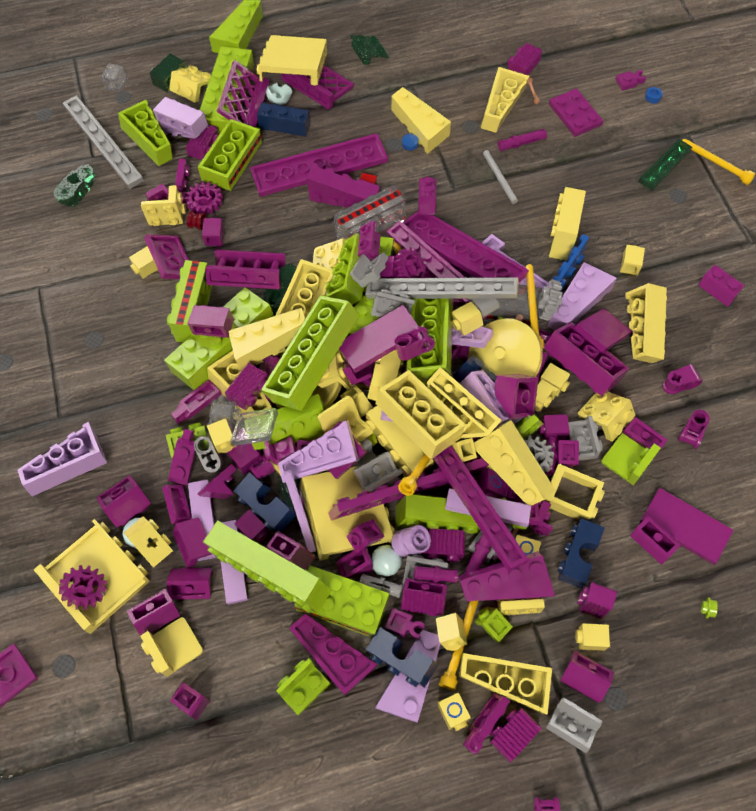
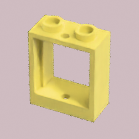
(569, 509)

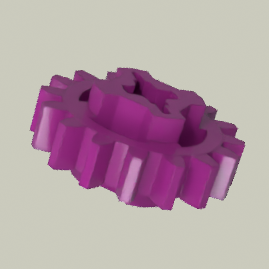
(204, 198)
(410, 264)
(82, 589)

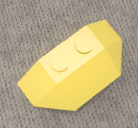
(477, 418)

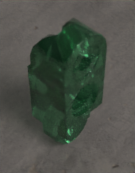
(75, 186)
(276, 295)

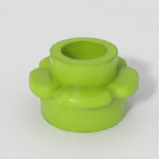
(709, 608)

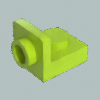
(493, 623)

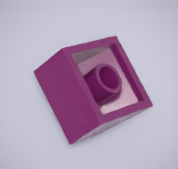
(517, 394)
(123, 501)

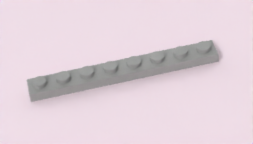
(103, 142)
(446, 287)

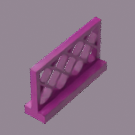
(320, 94)
(252, 103)

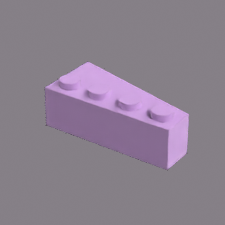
(582, 294)
(63, 461)

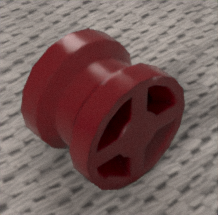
(195, 220)

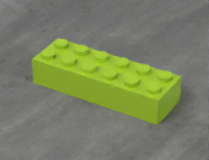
(218, 80)
(437, 318)
(198, 352)
(310, 352)
(267, 568)

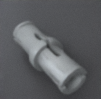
(394, 589)

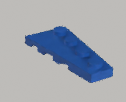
(576, 257)

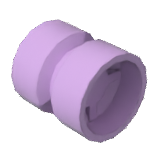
(411, 540)

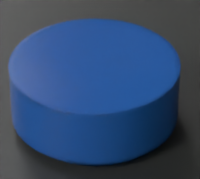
(653, 95)
(410, 142)

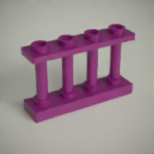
(246, 269)

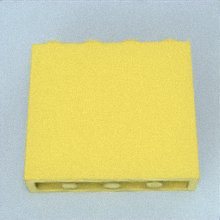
(293, 56)
(319, 496)
(99, 552)

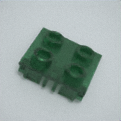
(367, 47)

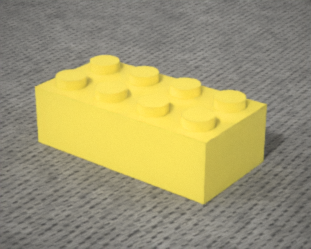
(305, 287)
(420, 414)

